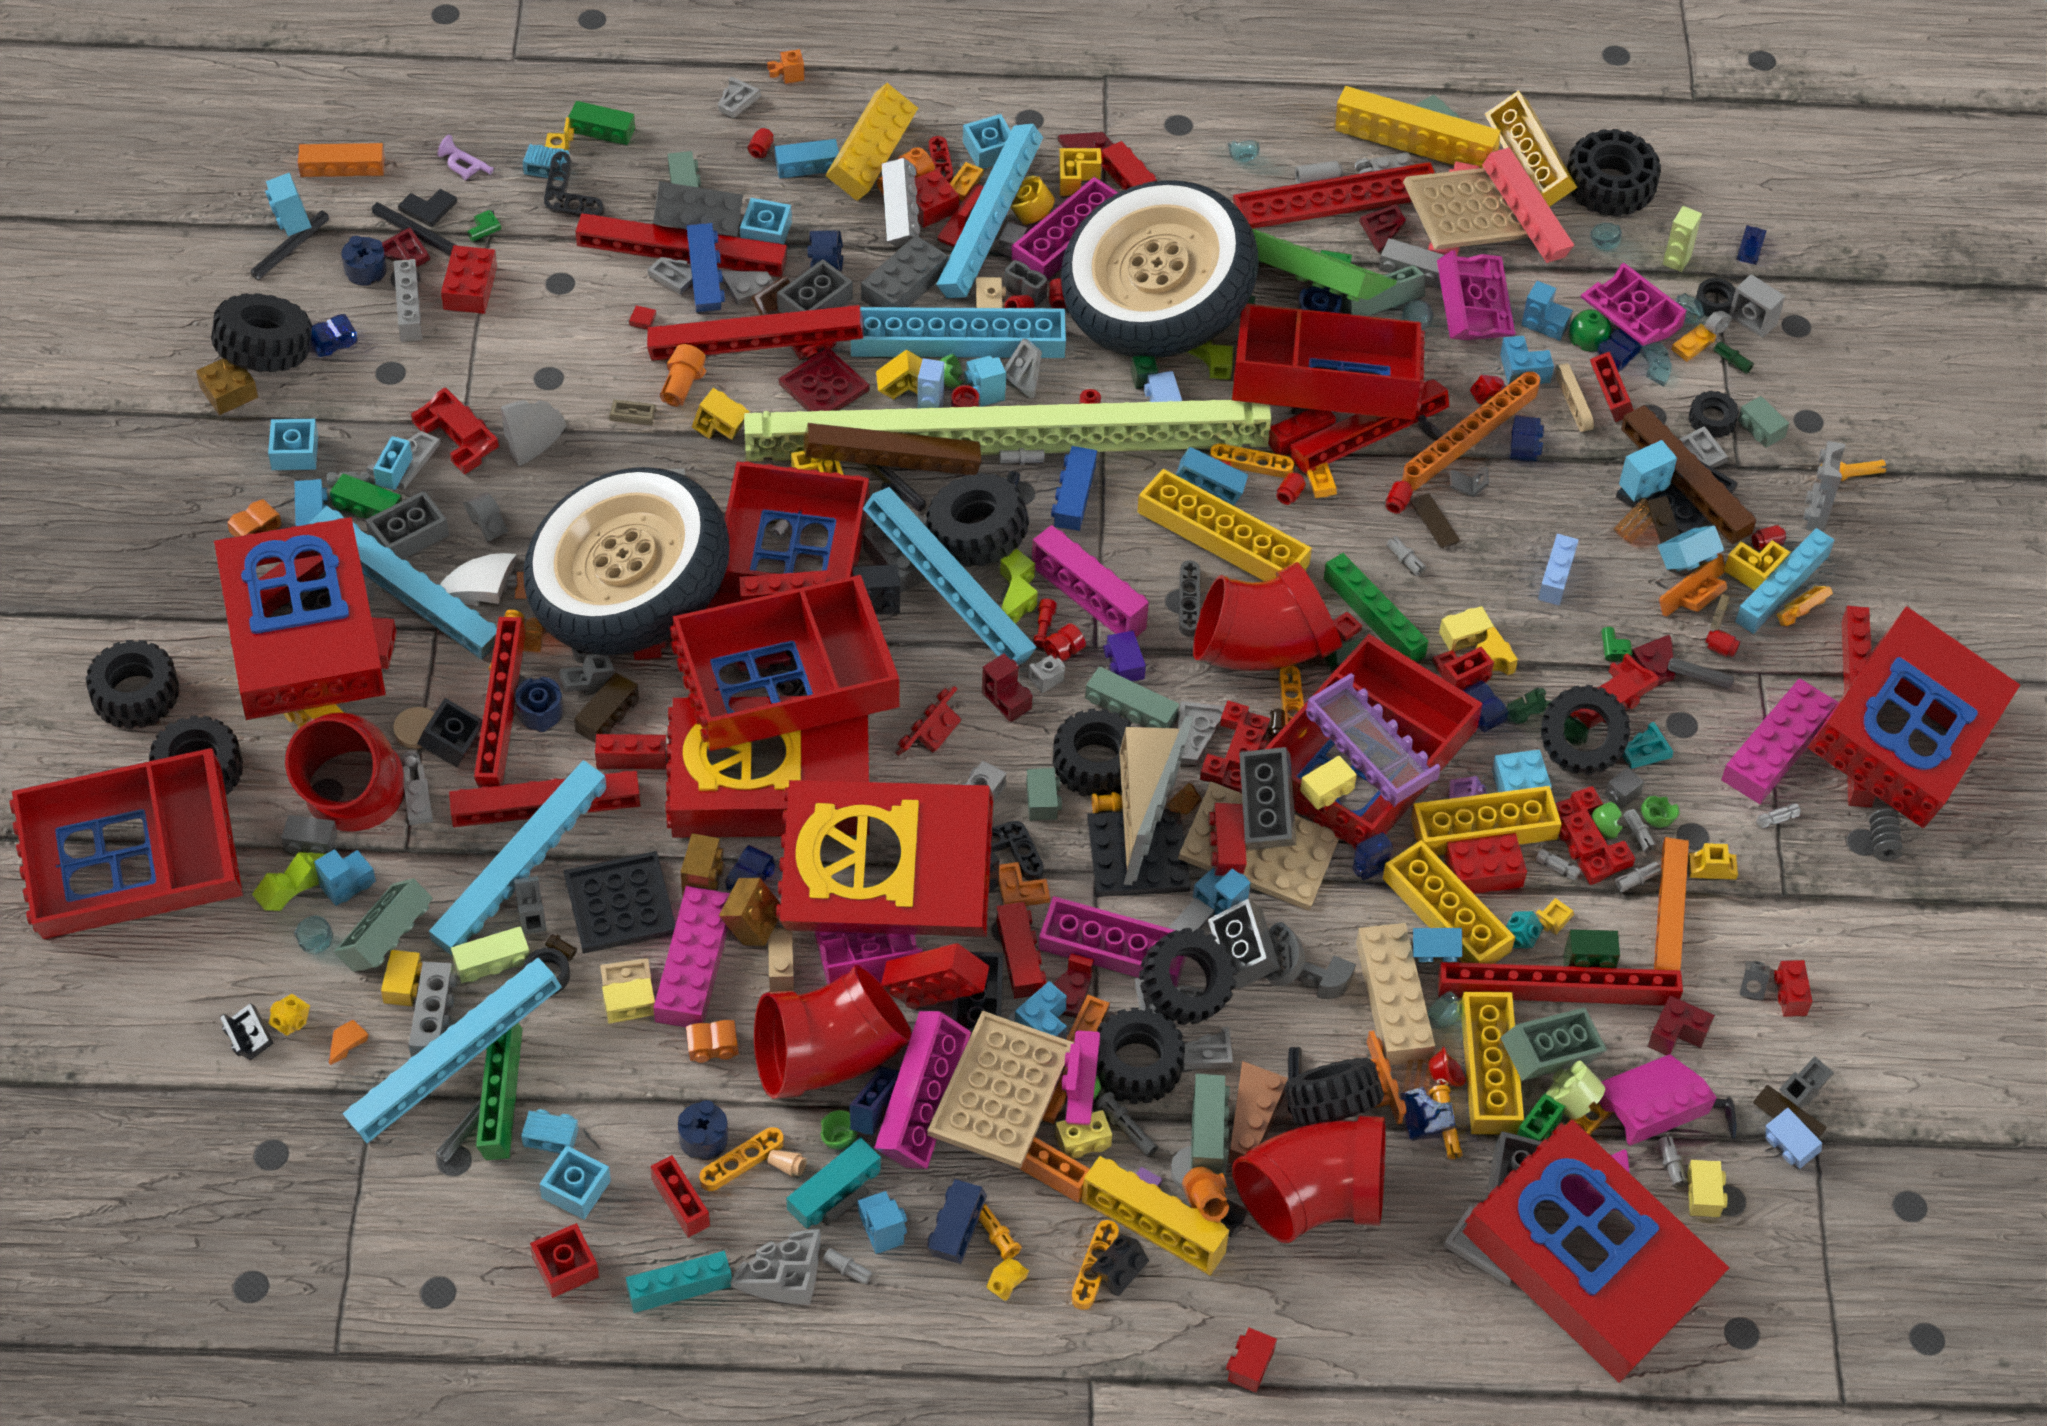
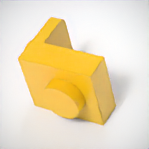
(1555, 916)
(1006, 1277)

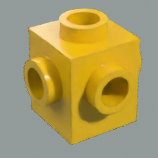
(289, 1014)

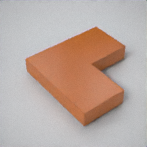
(1015, 890)

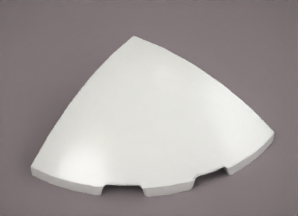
(480, 579)

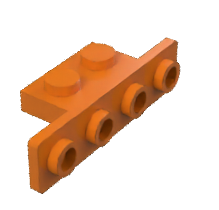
(1696, 589)
(1389, 1085)

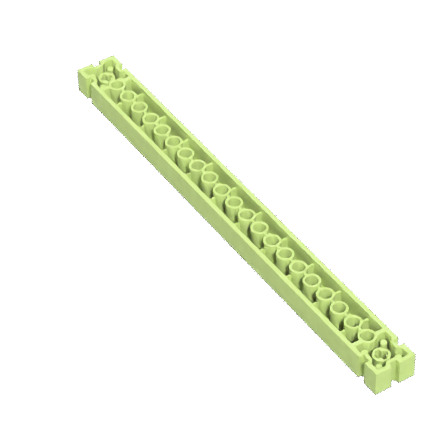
(1033, 427)

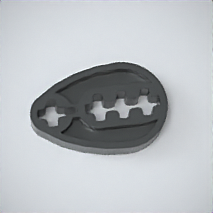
(1291, 950)

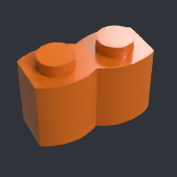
(256, 519)
(712, 1040)

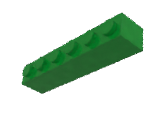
(1374, 608)
(499, 1095)

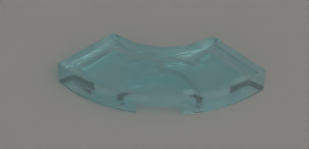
(1658, 362)

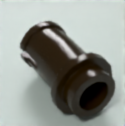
(1277, 722)
(558, 944)

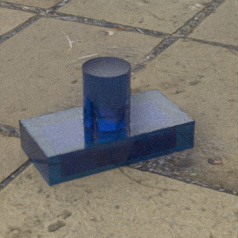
(1751, 245)

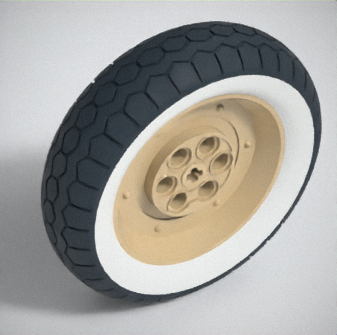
(1159, 269)
(625, 560)

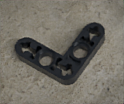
(560, 192)
(1015, 842)

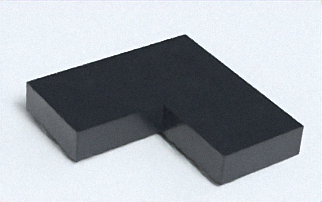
(428, 211)

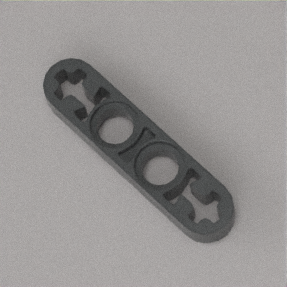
(1189, 598)

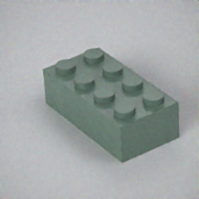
(384, 925)
(1553, 1043)
(1209, 1123)

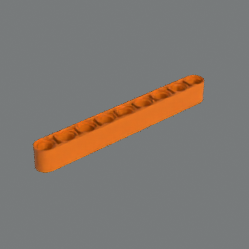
(1471, 430)

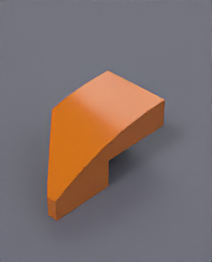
(344, 1039)

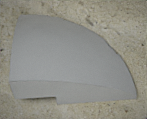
(530, 428)
(782, 1270)

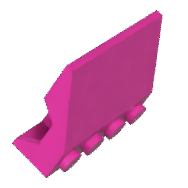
(1475, 296)
(1636, 306)
(871, 951)
(1656, 1098)

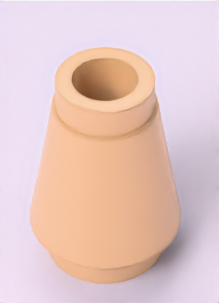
(788, 1162)

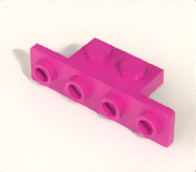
(1081, 1077)

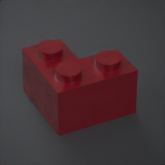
(1003, 690)
(1681, 1022)

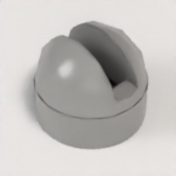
(411, 759)

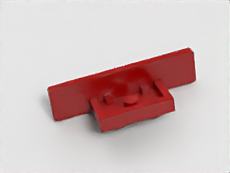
(956, 224)
(934, 726)

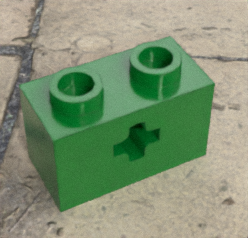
(1542, 1119)

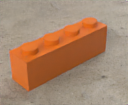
(341, 160)
(1055, 1169)

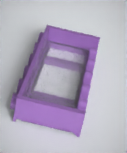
(1370, 741)

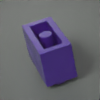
(1125, 656)

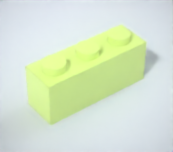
(1682, 238)
(490, 954)

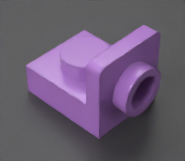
(1466, 787)

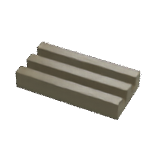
(632, 415)
(1720, 612)

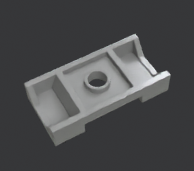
(1824, 493)

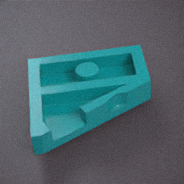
(1647, 748)

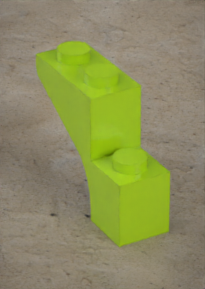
(1217, 358)
(1020, 595)
(279, 888)

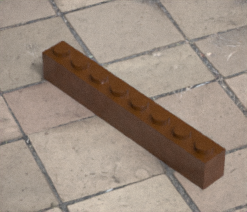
(892, 449)
(1692, 477)

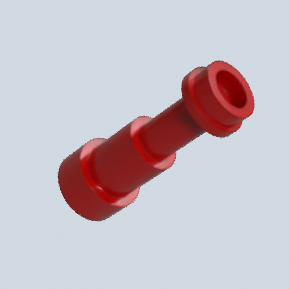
(1046, 610)

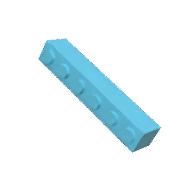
(1784, 581)

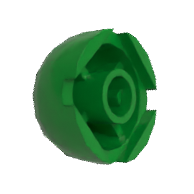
(1589, 330)

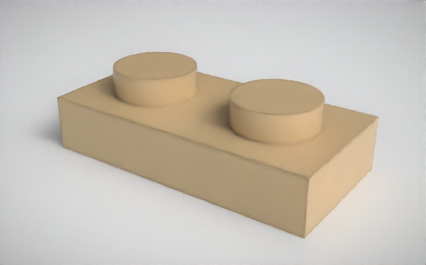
(625, 971)

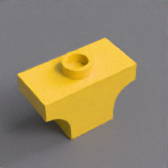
(1499, 652)
(1713, 862)

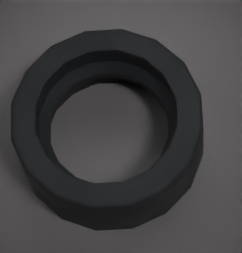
(1719, 286)
(552, 956)

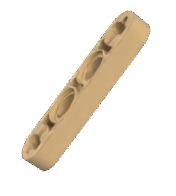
(1574, 397)

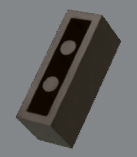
(607, 707)

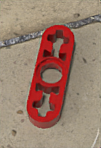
(942, 154)

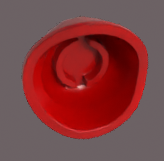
(1446, 1070)

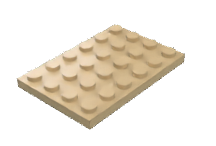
(1462, 209)
(1282, 872)
(1000, 1089)

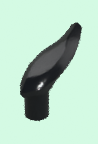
(1428, 428)
(1730, 1114)

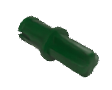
(1733, 357)

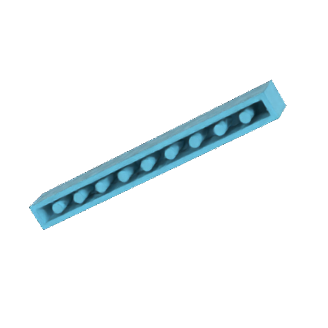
(989, 211)
(948, 576)
(419, 592)
(519, 857)
(452, 1050)

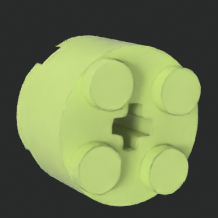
(1576, 1089)

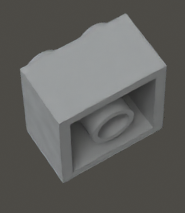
(1756, 305)

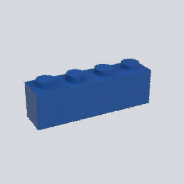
(704, 267)
(1075, 488)

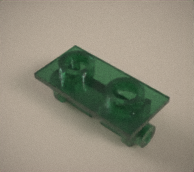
(1520, 711)
(1575, 731)

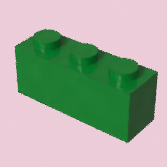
(602, 122)
(361, 497)

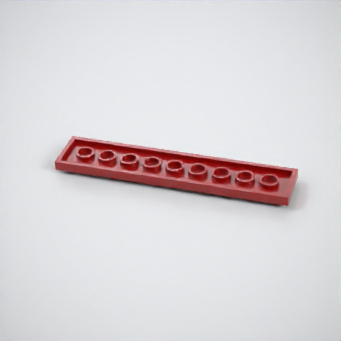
(1328, 196)

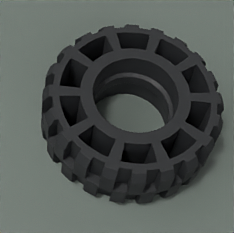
(1619, 152)
(261, 332)
(972, 498)

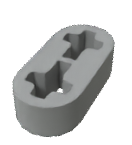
(1718, 322)

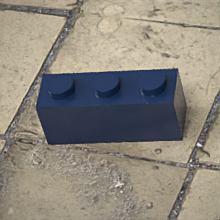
(871, 1104)
(956, 1221)

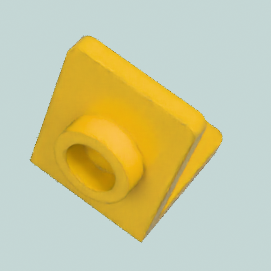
(566, 137)

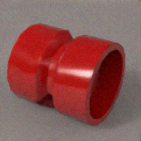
(964, 397)
(1064, 643)

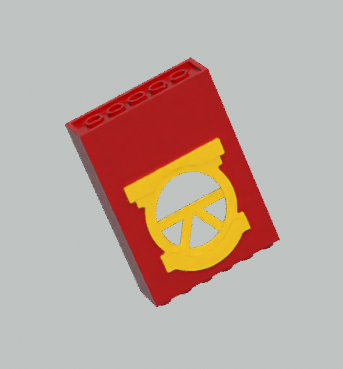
(720, 806)
(941, 869)

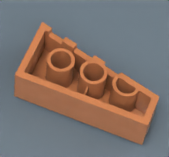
(1256, 1107)

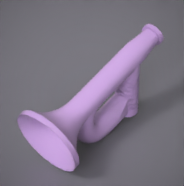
(448, 148)

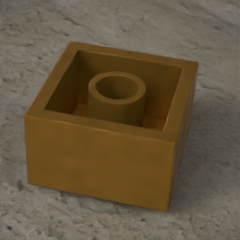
(226, 385)
(702, 863)
(750, 911)

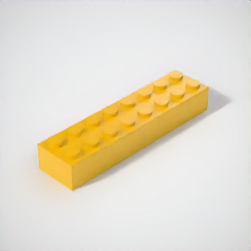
(1414, 128)
(1220, 527)

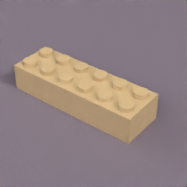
(1395, 993)

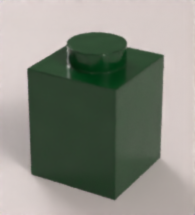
(1141, 368)

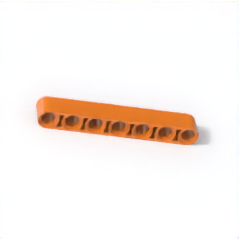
(1671, 904)

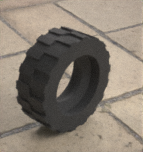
(1717, 401)

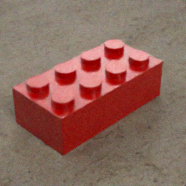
(935, 976)

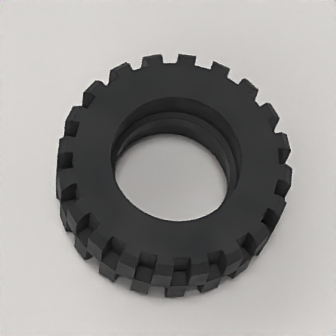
(134, 707)
(1085, 730)
(197, 735)
(1585, 761)
(1212, 960)
(1146, 1029)
(1334, 1091)

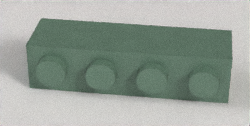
(683, 169)
(1408, 287)
(1131, 700)

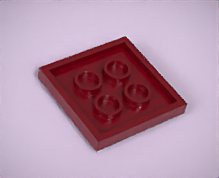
(824, 383)

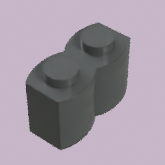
(1023, 281)

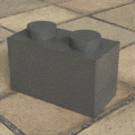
(308, 835)

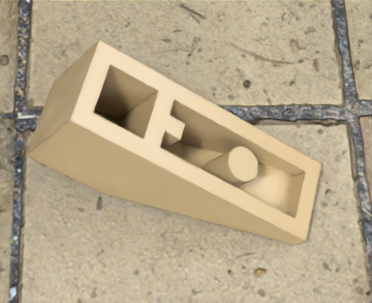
(781, 960)

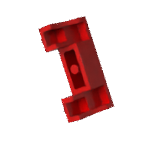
(460, 425)
(1628, 686)
(1249, 736)
(1585, 840)

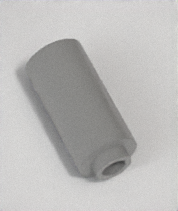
(1318, 172)

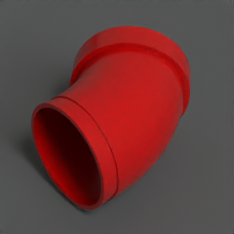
(1264, 623)
(341, 734)
(826, 1034)
(1315, 1177)

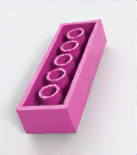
(1046, 243)
(1089, 582)
(1778, 741)
(1104, 936)
(692, 959)
(920, 1086)

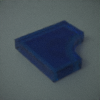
(1427, 1116)

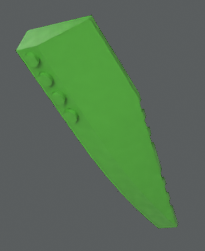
(1321, 268)

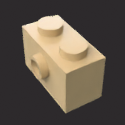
(990, 292)

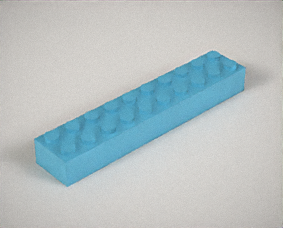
(959, 331)

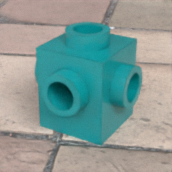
(1525, 928)

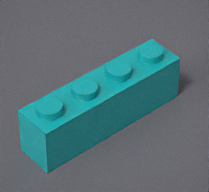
(834, 1183)
(679, 1281)

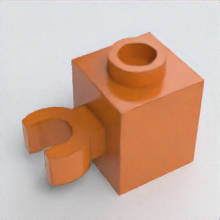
(790, 66)

